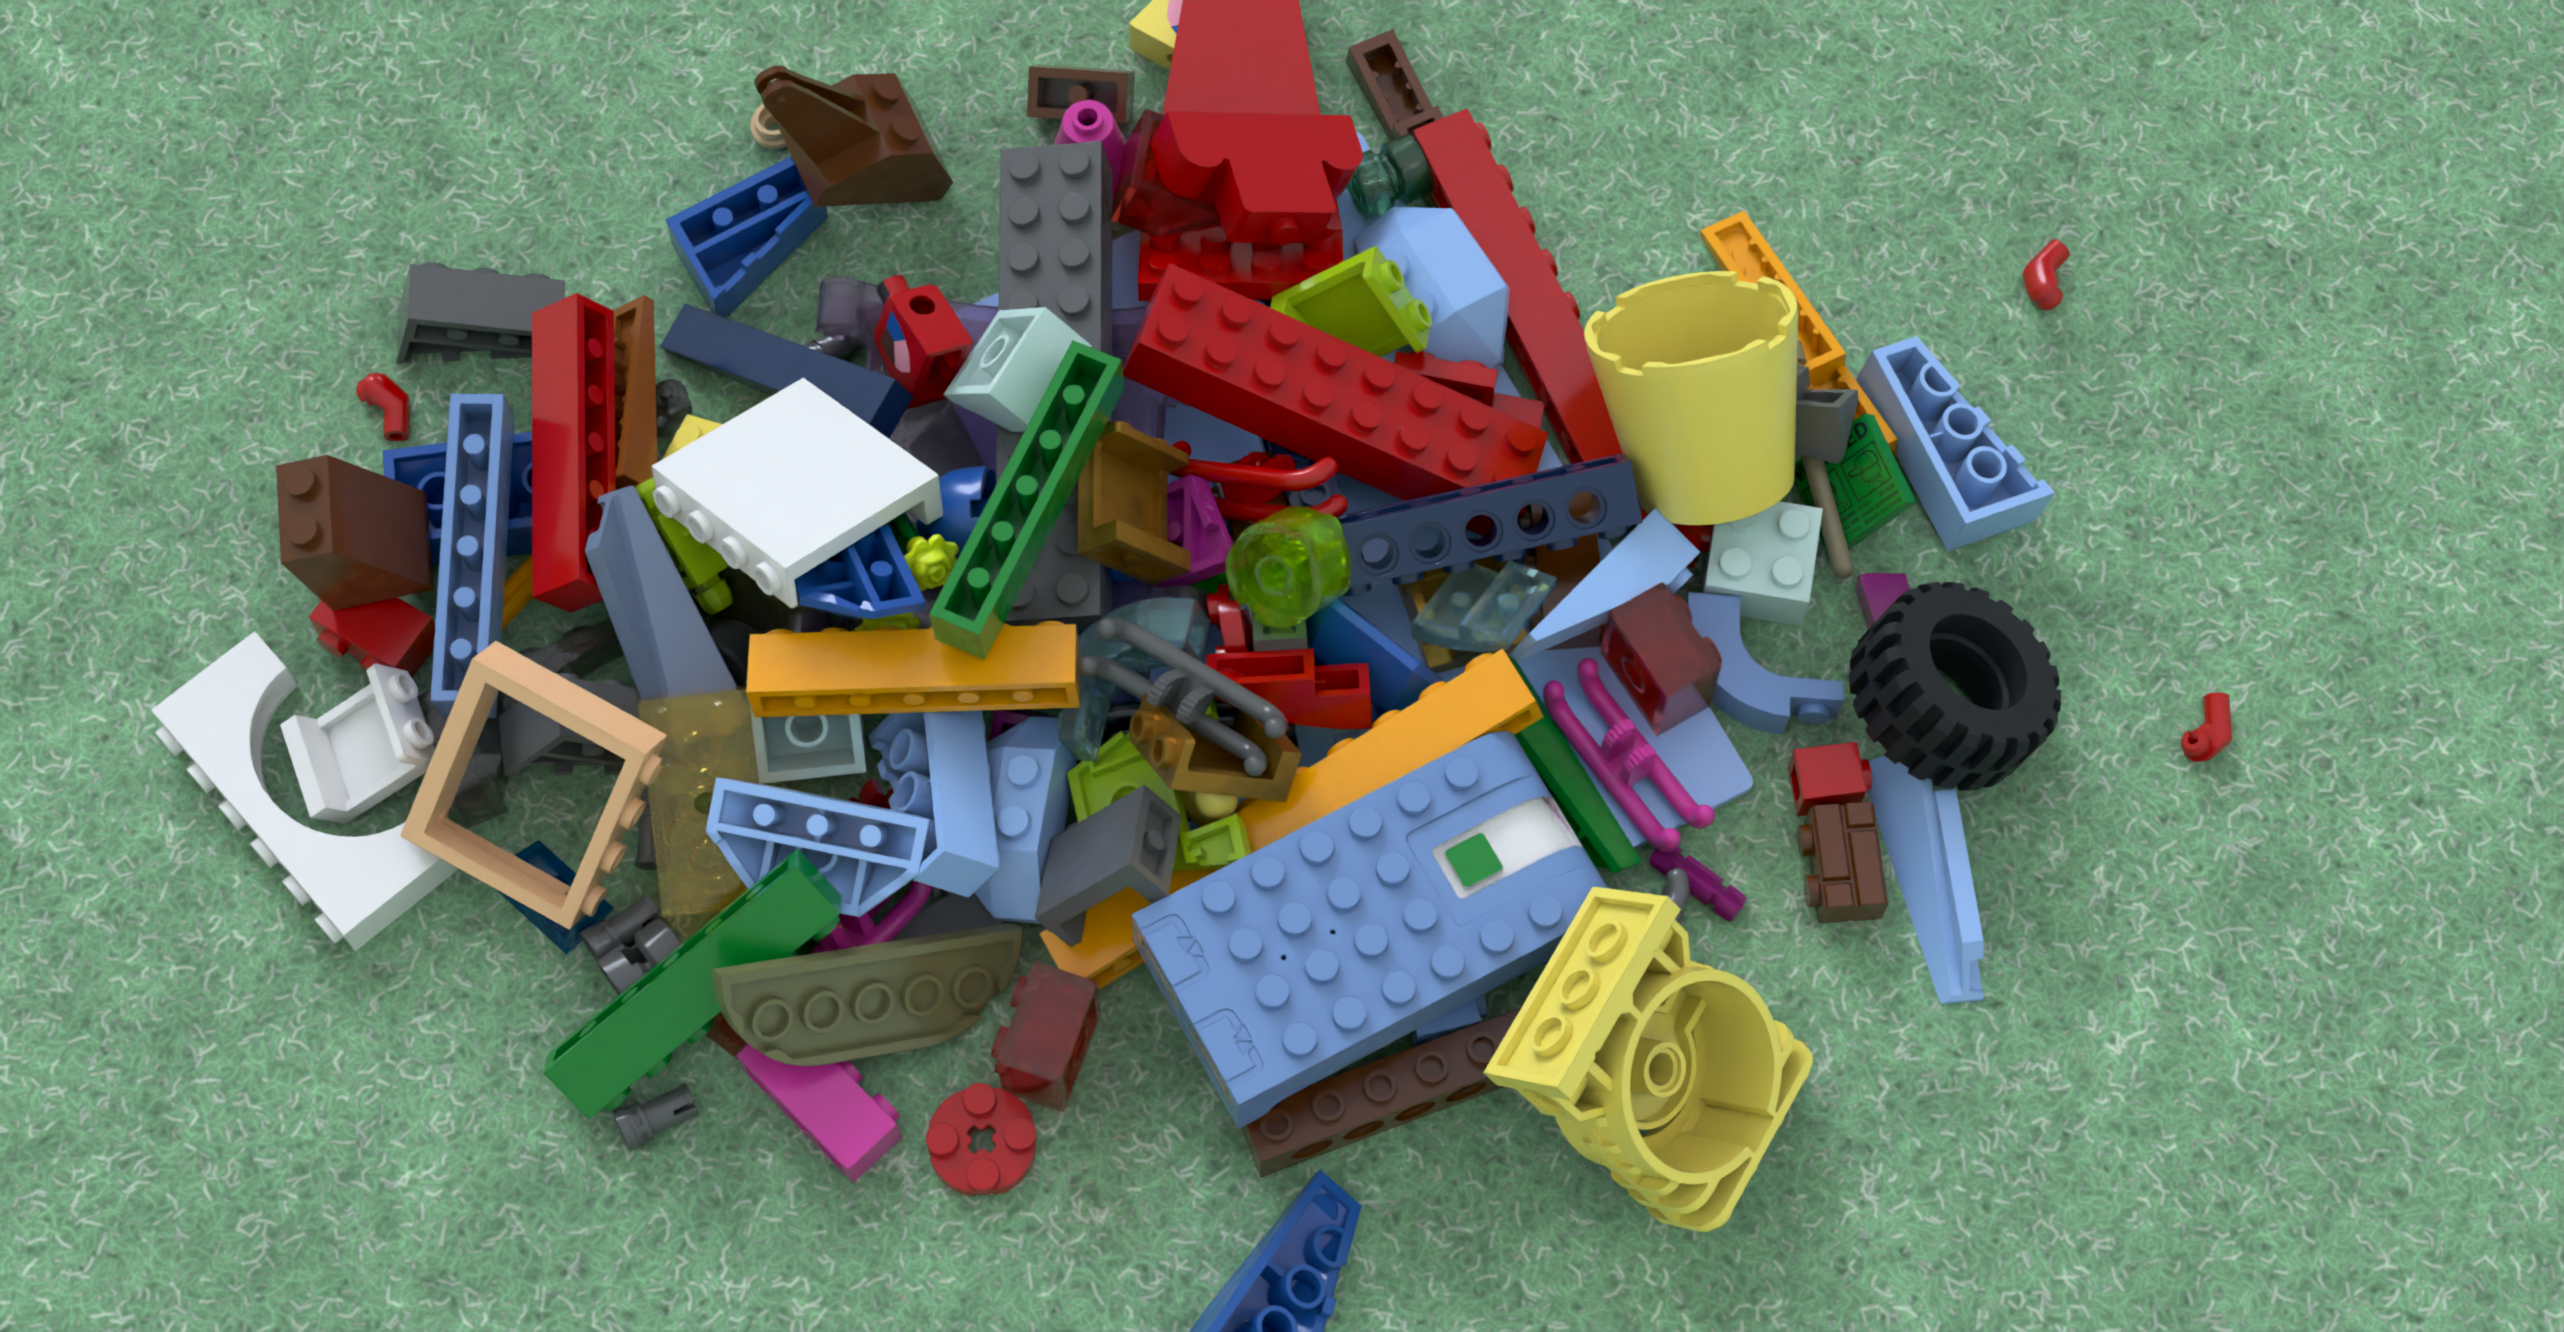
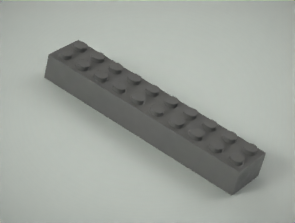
(1058, 258)

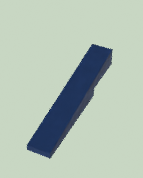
(775, 363)

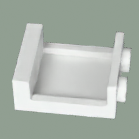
(361, 747)

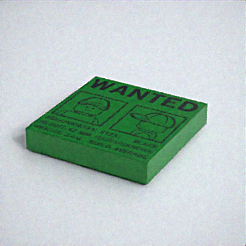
(1864, 483)

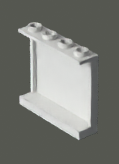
(791, 486)

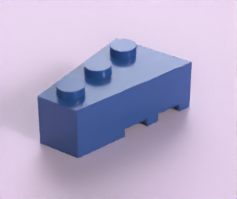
(744, 233)

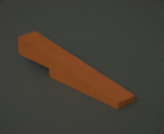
(635, 392)

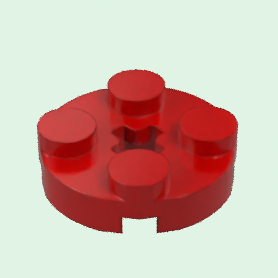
(1231, 620)
(984, 1171)

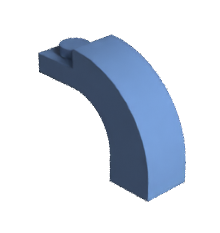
(1747, 689)

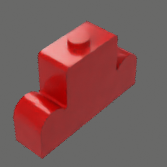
(1265, 170)

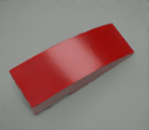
(1303, 692)

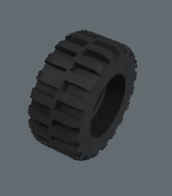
(1926, 720)

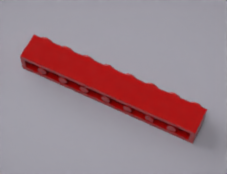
(1541, 317)

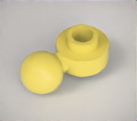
(1206, 808)

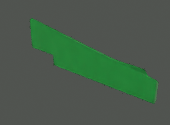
(1575, 791)

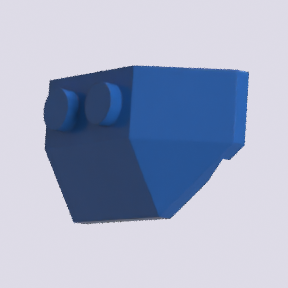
(863, 580)
(1347, 637)

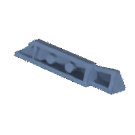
(650, 604)

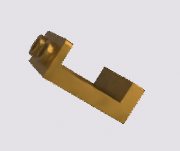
(1126, 505)
(1197, 765)

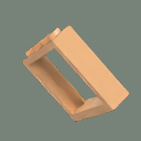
(574, 708)

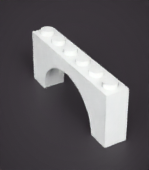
(222, 728)

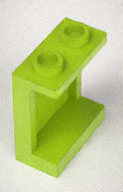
(1360, 304)

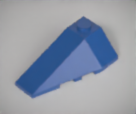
(1292, 1270)

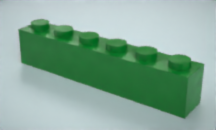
(1027, 500)
(678, 993)

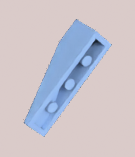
(1644, 558)

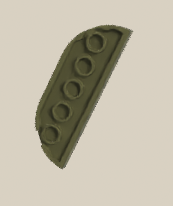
(868, 996)

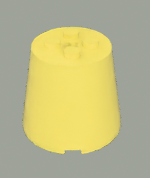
(1702, 392)

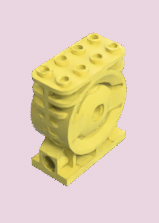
(1648, 1040)

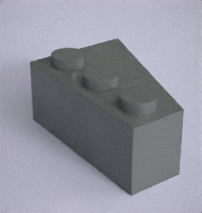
(470, 311)
(537, 740)

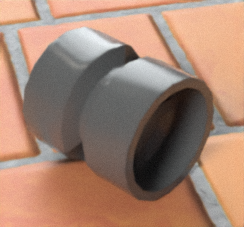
(628, 964)

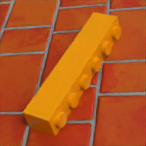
(910, 671)

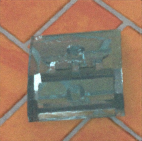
(1482, 608)

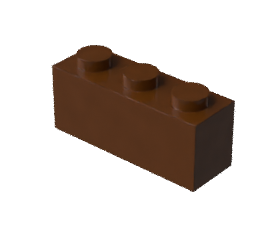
(1569, 567)

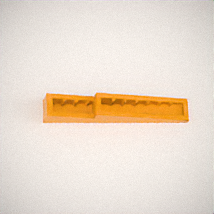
(1742, 249)

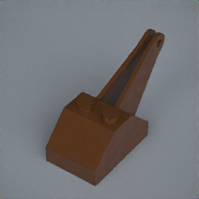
(855, 138)

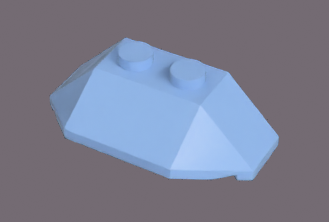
(1451, 277)
(1030, 809)
(854, 845)

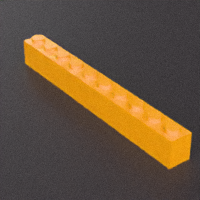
(1445, 717)

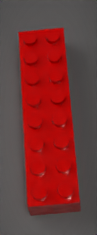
(1323, 395)

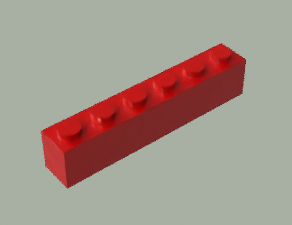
(570, 445)

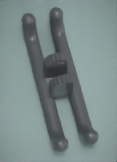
(1186, 691)

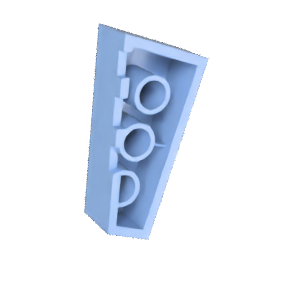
(1946, 448)
(943, 775)

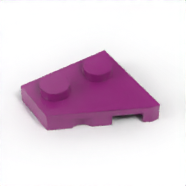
(1198, 527)

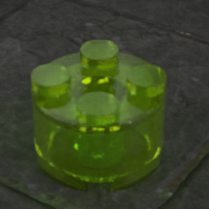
(1289, 566)

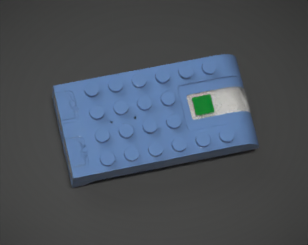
(1367, 922)

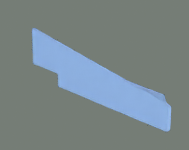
(1934, 874)

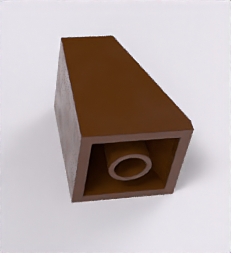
(352, 532)

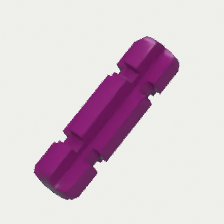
(1703, 882)

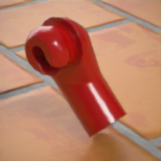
(2041, 278)
(393, 400)
(2214, 733)

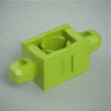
(695, 561)

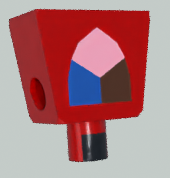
(920, 339)

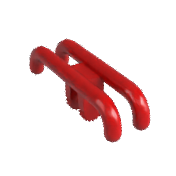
(1257, 480)

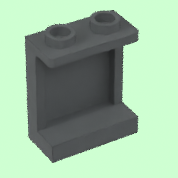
(1103, 854)

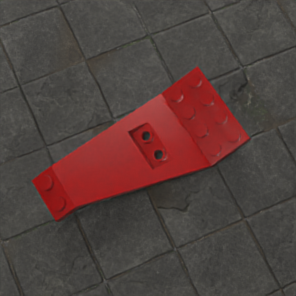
(1240, 61)

